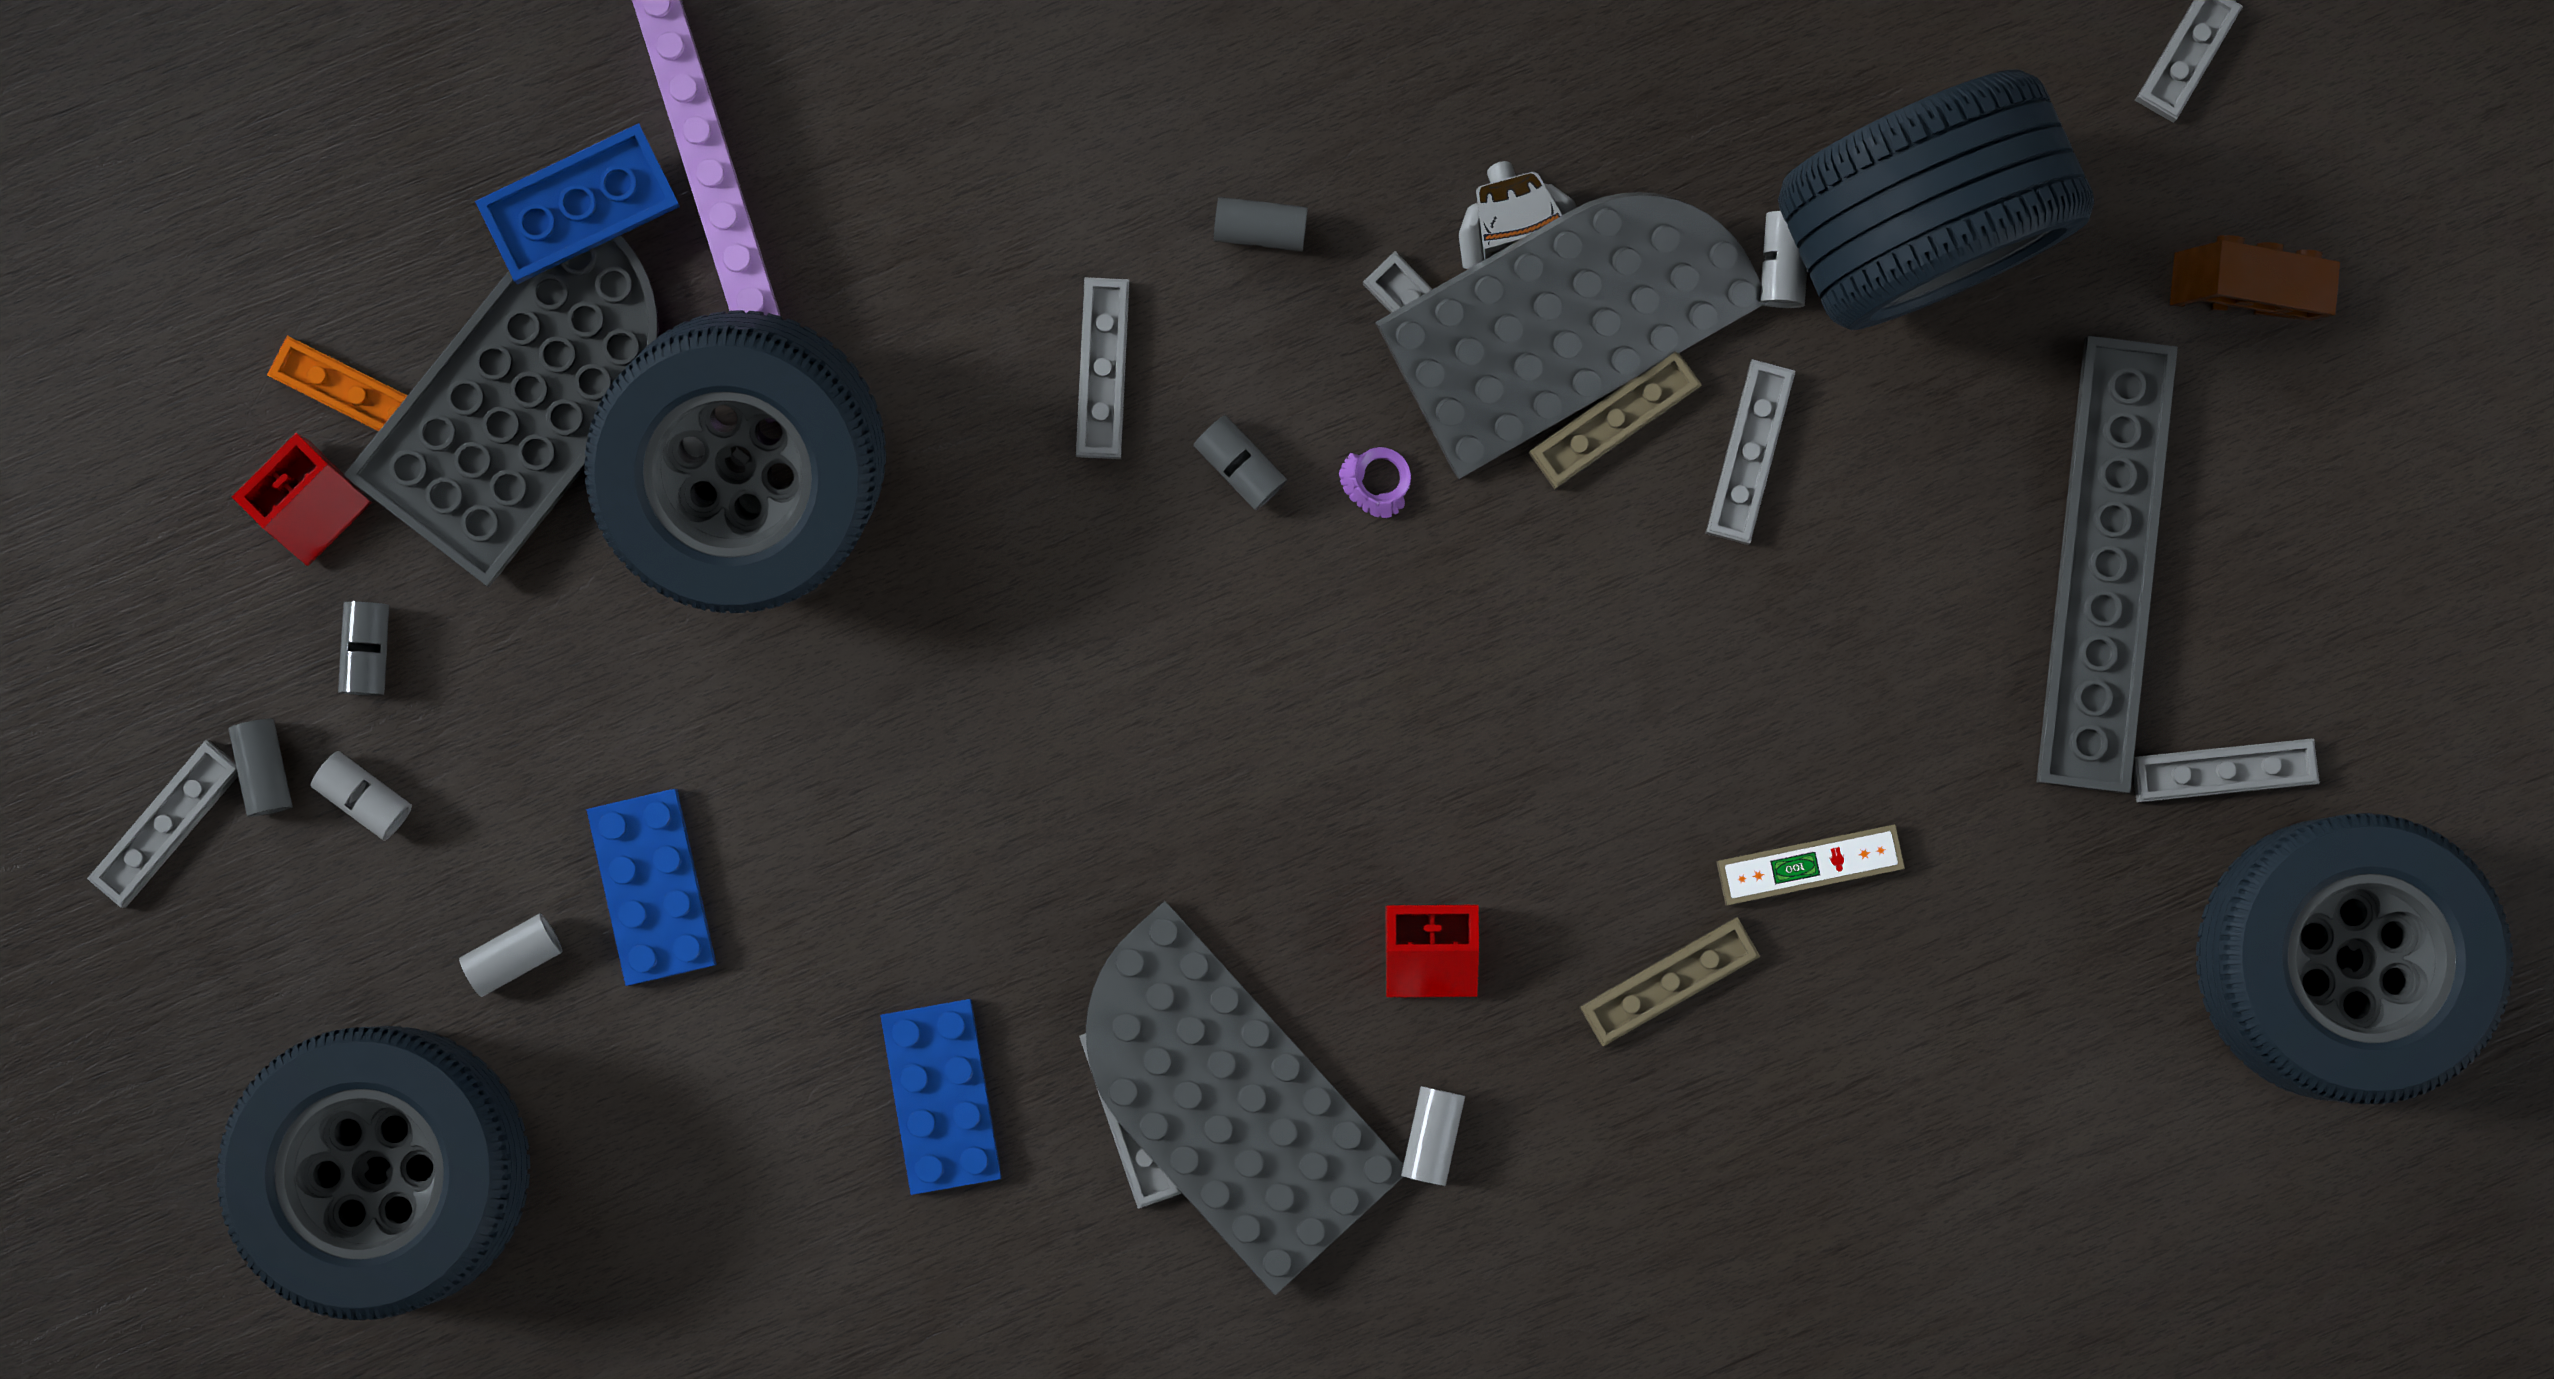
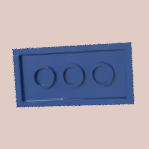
(577, 204)
(651, 887)
(941, 1096)

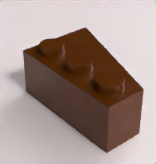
(2256, 279)

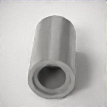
(1783, 269)
(361, 795)
(510, 955)
(1433, 1136)

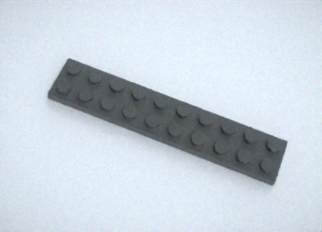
(2107, 565)

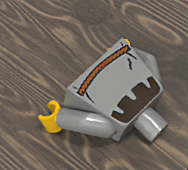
(1508, 212)

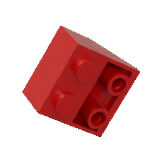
(301, 499)
(1432, 950)

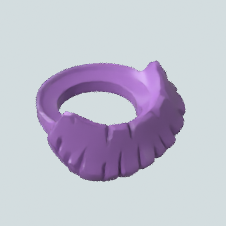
(1353, 473)

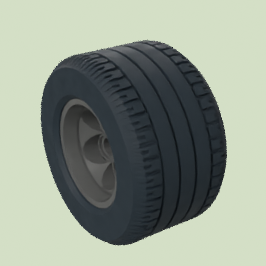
(1935, 198)
(714, 549)
(2447, 956)
(298, 1226)

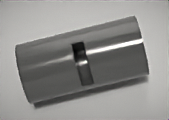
(1260, 224)
(1240, 462)
(363, 648)
(260, 767)

